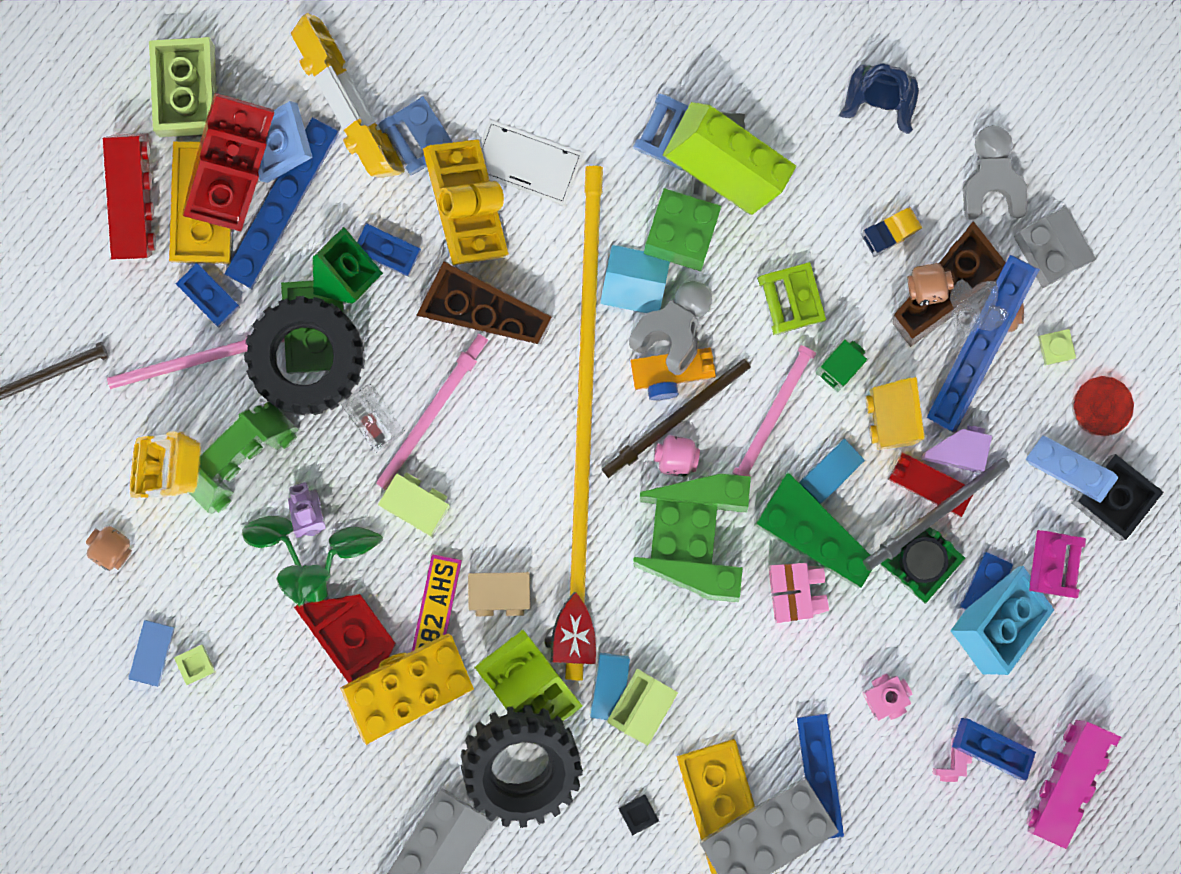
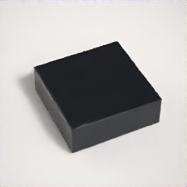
(638, 814)

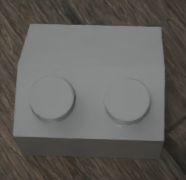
(1054, 247)

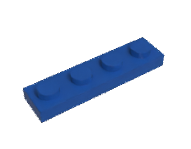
(819, 764)

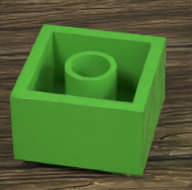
(682, 229)

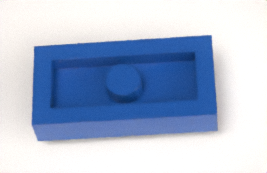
(389, 250)
(207, 295)
(988, 574)

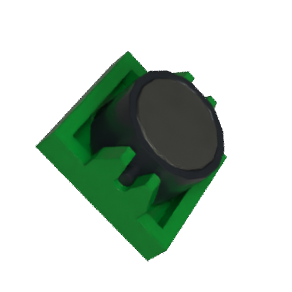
(924, 564)

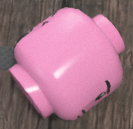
(677, 456)

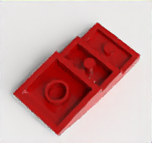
(228, 162)

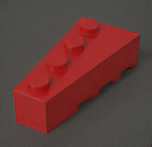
(128, 195)

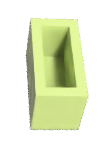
(414, 504)
(642, 707)

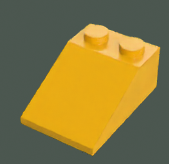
(895, 414)

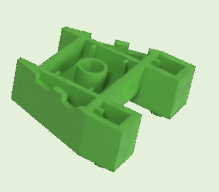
(235, 445)
(687, 532)

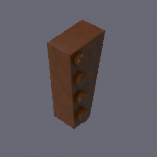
(968, 259)
(475, 304)

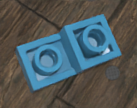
(832, 471)
(609, 684)

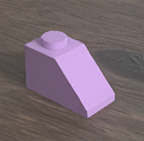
(962, 450)

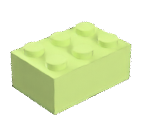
(181, 85)

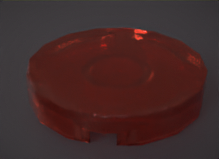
(1103, 406)

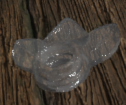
(979, 303)

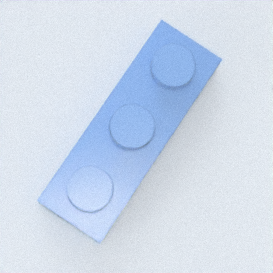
(1072, 468)

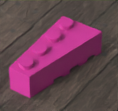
(1071, 782)

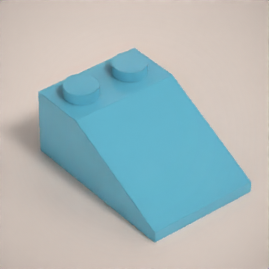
(1002, 623)

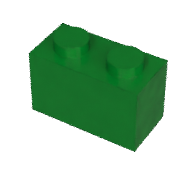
(842, 364)

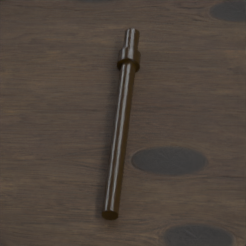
(629, 454)

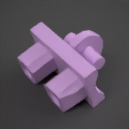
(305, 510)

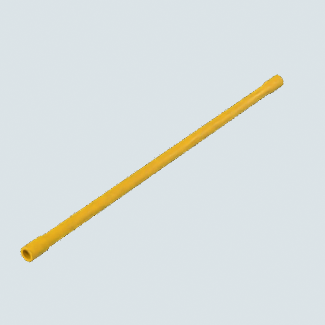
(593, 193)

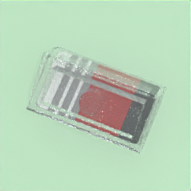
(373, 417)

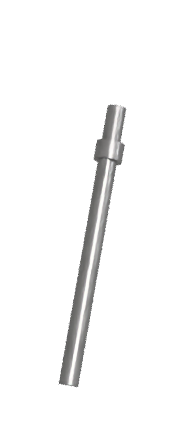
(892, 546)

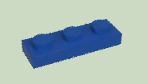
(993, 749)

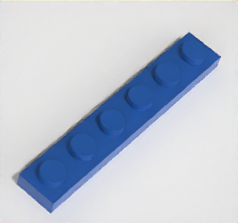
(280, 208)
(981, 348)

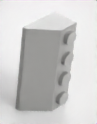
(442, 838)

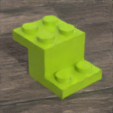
(524, 676)

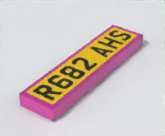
(437, 599)

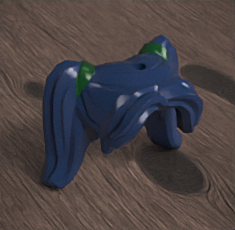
(883, 88)

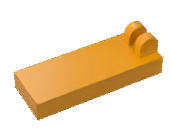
(654, 370)

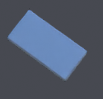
(151, 653)

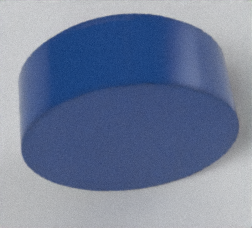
(663, 391)

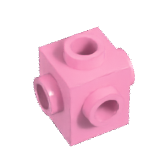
(876, 697)

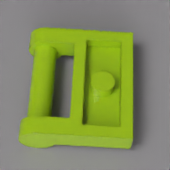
(801, 295)

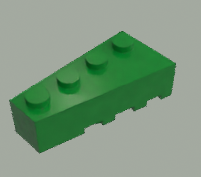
(811, 530)

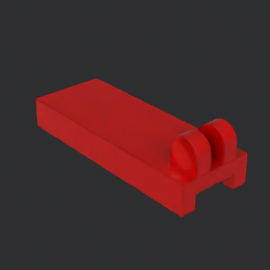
(926, 482)

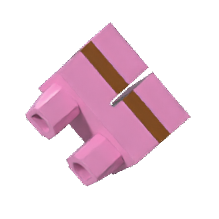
(793, 578)

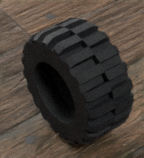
(272, 329)

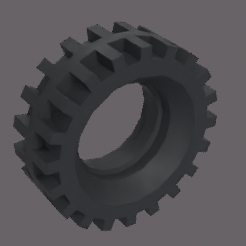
(527, 799)

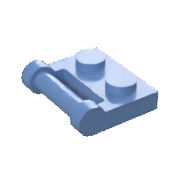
(422, 125)
(644, 145)

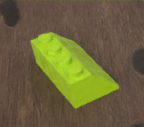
(728, 158)

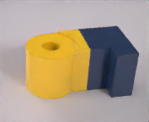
(891, 231)

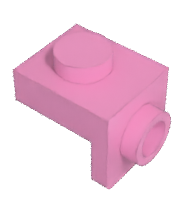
(958, 766)

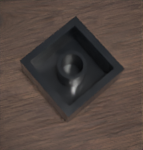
(1125, 502)

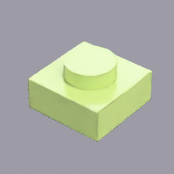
(1057, 347)
(194, 664)

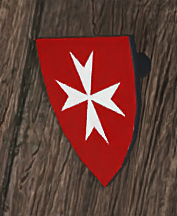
(573, 634)

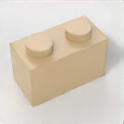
(499, 592)

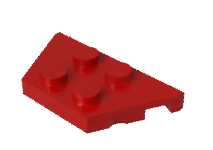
(348, 634)

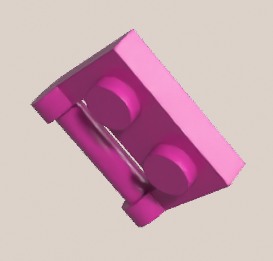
(1049, 564)

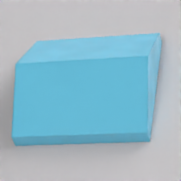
(634, 280)

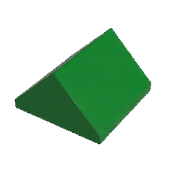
(343, 269)

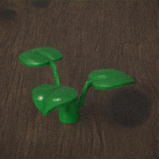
(305, 581)

